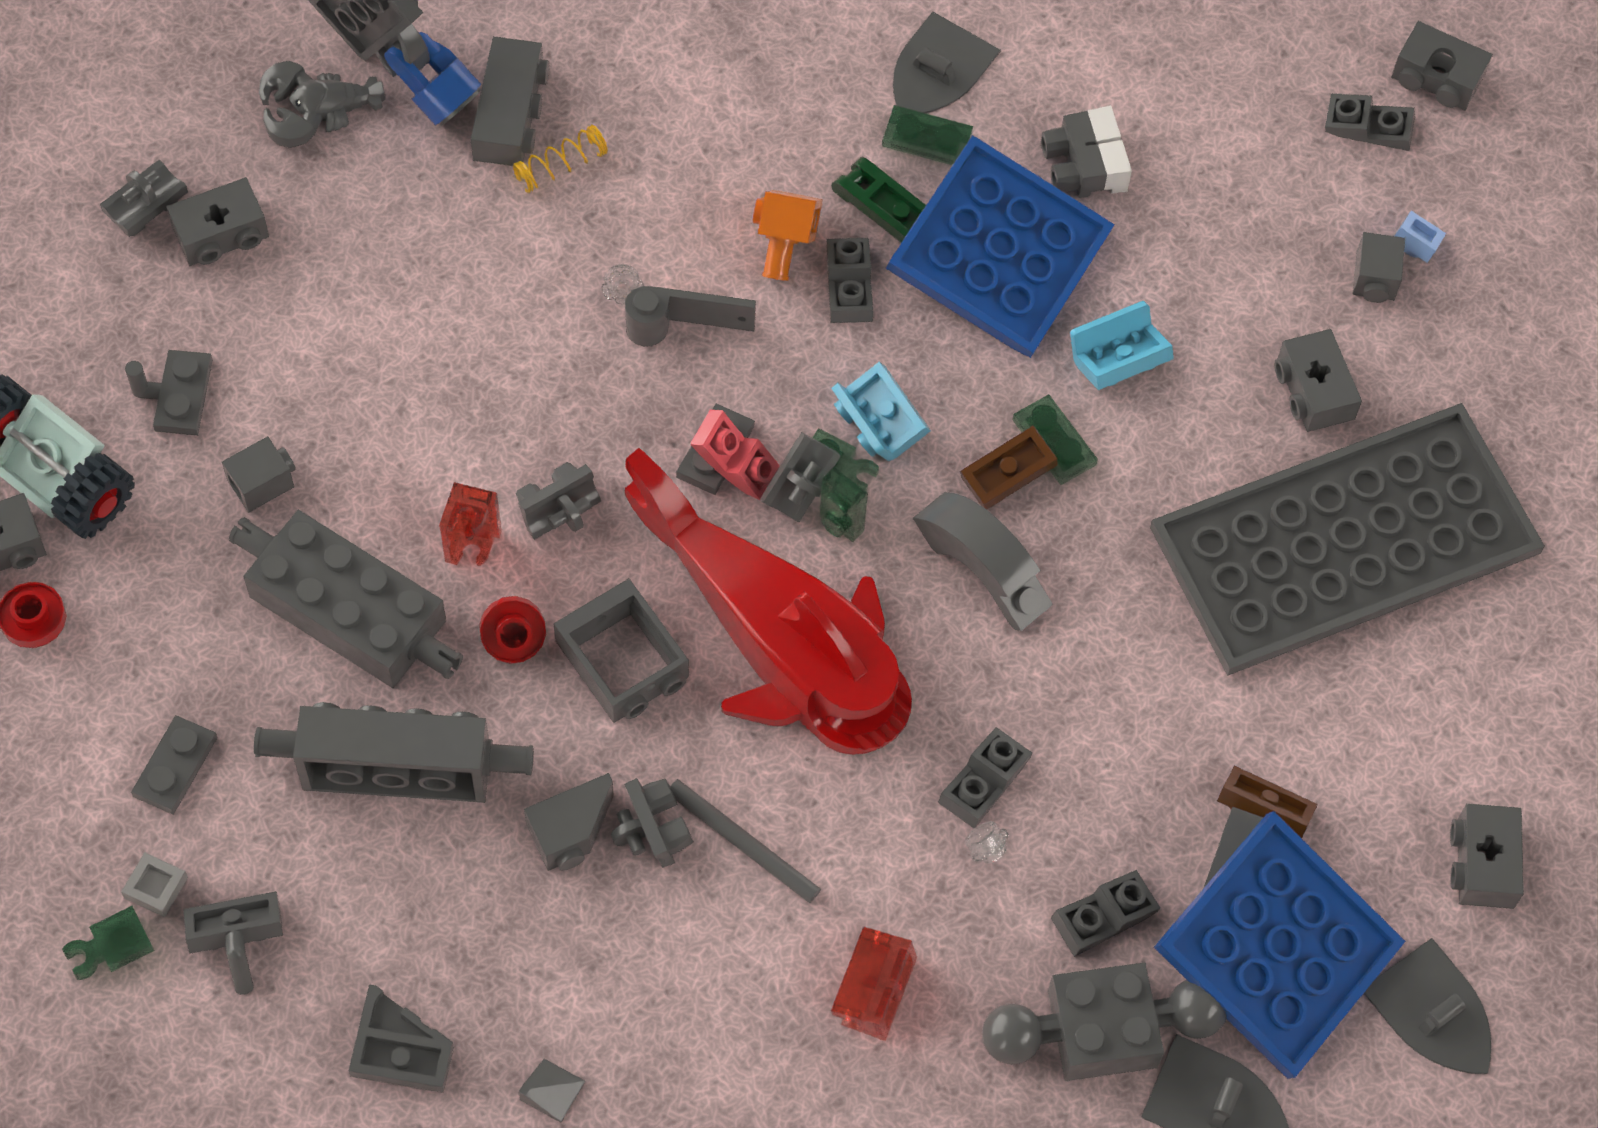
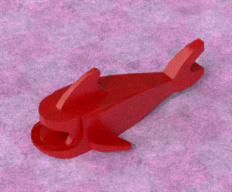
(801, 637)

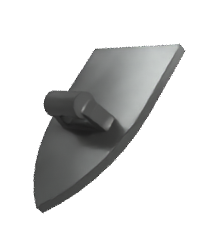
(939, 65)
(1434, 1010)
(1209, 1091)

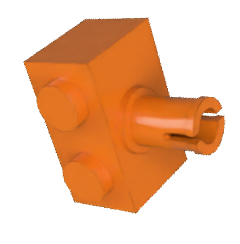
(785, 222)

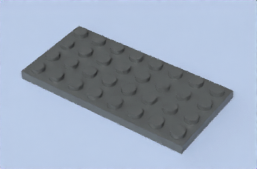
(1345, 538)

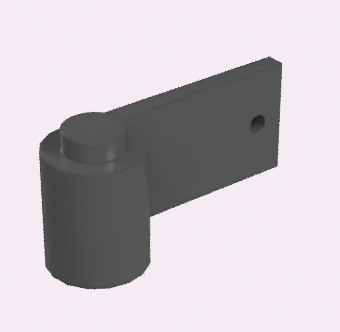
(651, 309)

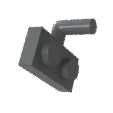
(179, 395)
(231, 926)

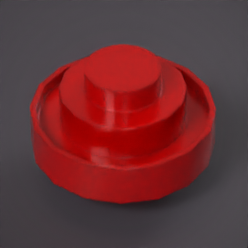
(32, 614)
(515, 623)

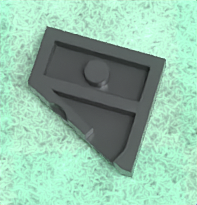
(398, 1047)

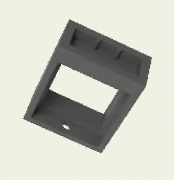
(602, 614)

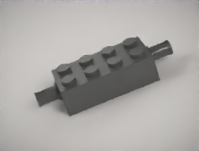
(345, 598)
(393, 752)

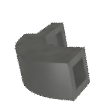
(987, 547)

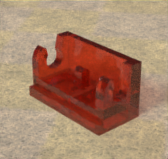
(469, 519)
(874, 982)

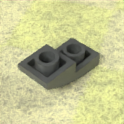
(1360, 120)
(849, 280)
(985, 777)
(1105, 913)

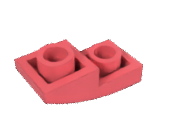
(733, 456)

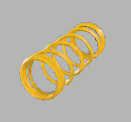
(524, 172)

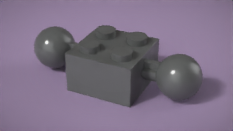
(1102, 1022)

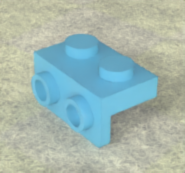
(1119, 346)
(881, 413)

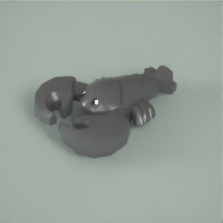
(315, 99)

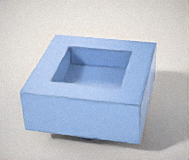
(1420, 236)

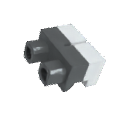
(1093, 153)

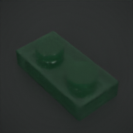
(926, 135)
(1059, 434)
(842, 505)

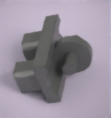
(143, 198)
(800, 477)
(559, 502)
(648, 802)

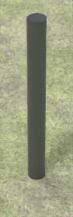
(744, 841)

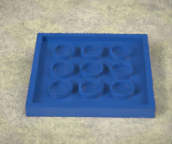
(1000, 246)
(1280, 944)

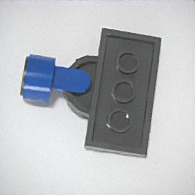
(388, 31)

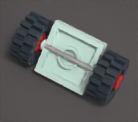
(58, 462)

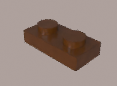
(1009, 468)
(1262, 797)

